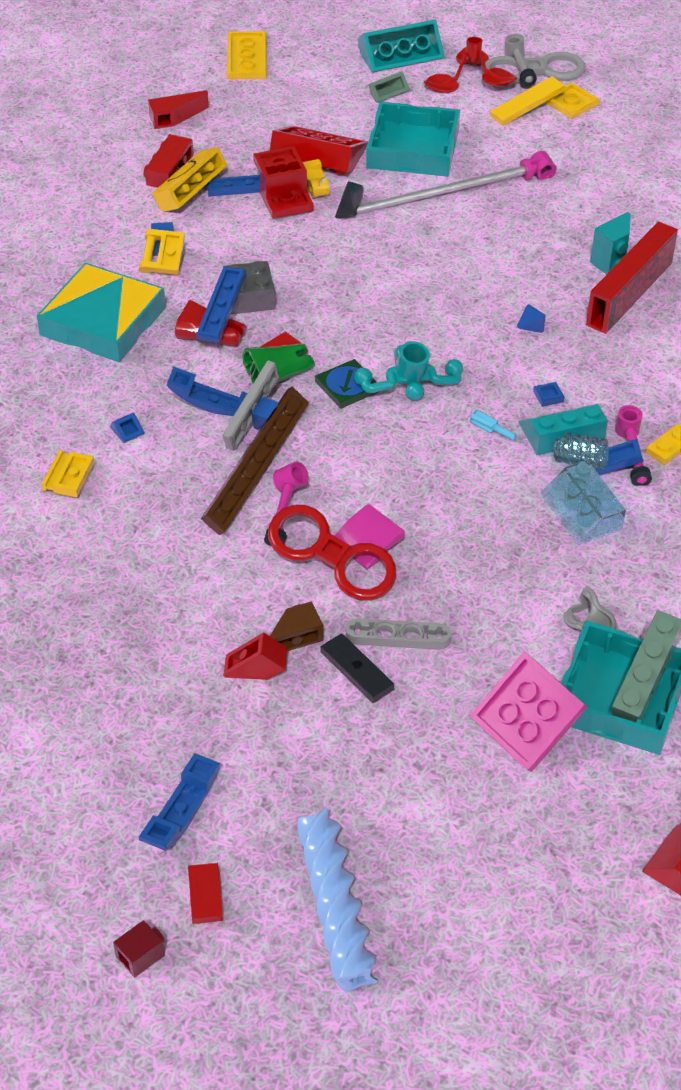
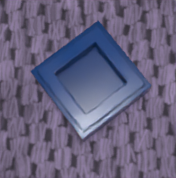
(548, 394)

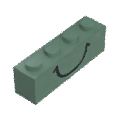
(648, 667)

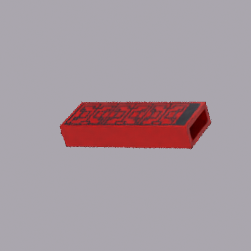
(631, 277)

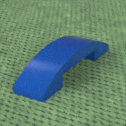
(203, 396)
(182, 806)

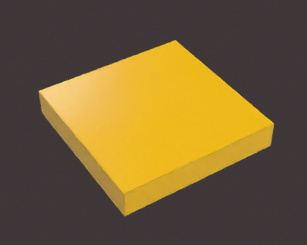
(573, 101)

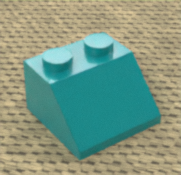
(610, 242)

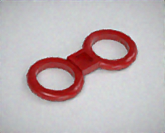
(332, 552)

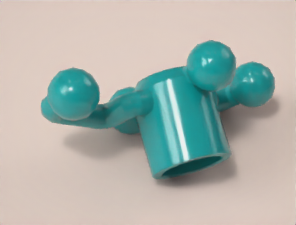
(411, 369)

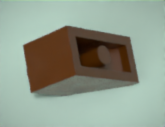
(299, 627)

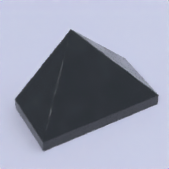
(349, 200)

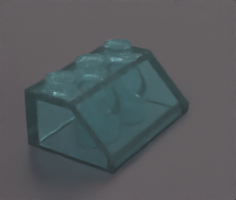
(584, 503)

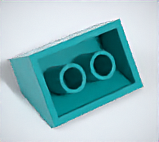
(545, 429)

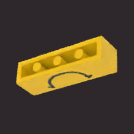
(189, 179)

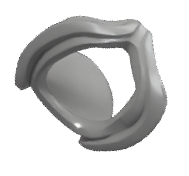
(598, 613)

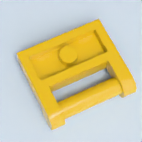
(169, 252)

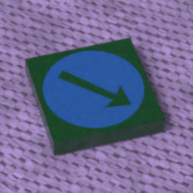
(340, 384)

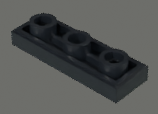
(357, 668)

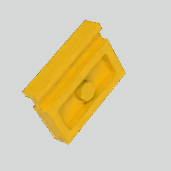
(68, 473)

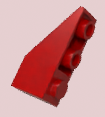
(177, 108)

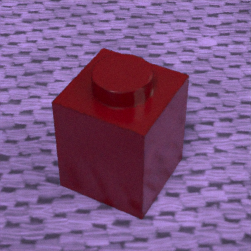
(139, 948)

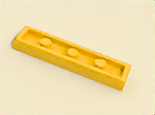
(527, 100)

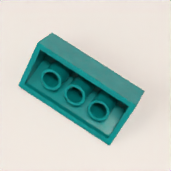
(401, 46)

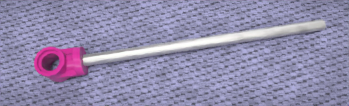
(538, 165)

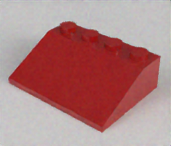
(331, 149)

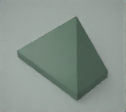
(389, 87)

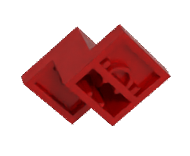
(283, 182)

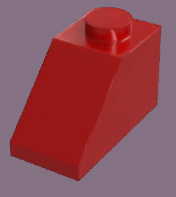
(256, 659)

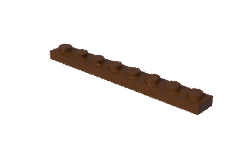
(254, 461)

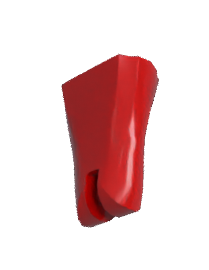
(191, 318)

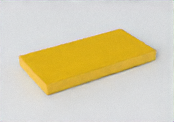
(246, 55)

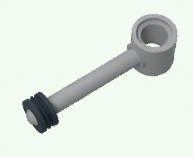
(515, 48)

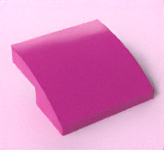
(370, 527)

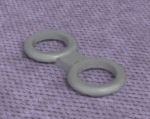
(541, 67)

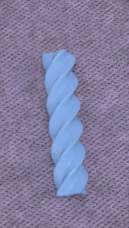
(335, 905)

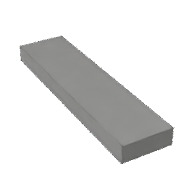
(243, 418)

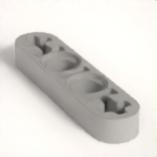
(398, 630)

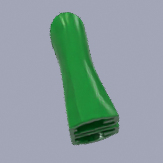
(289, 360)

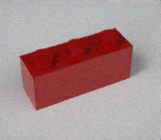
(168, 159)

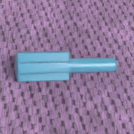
(490, 424)

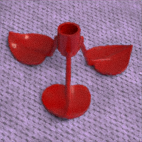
(471, 55)

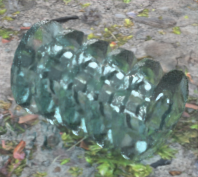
(575, 449)

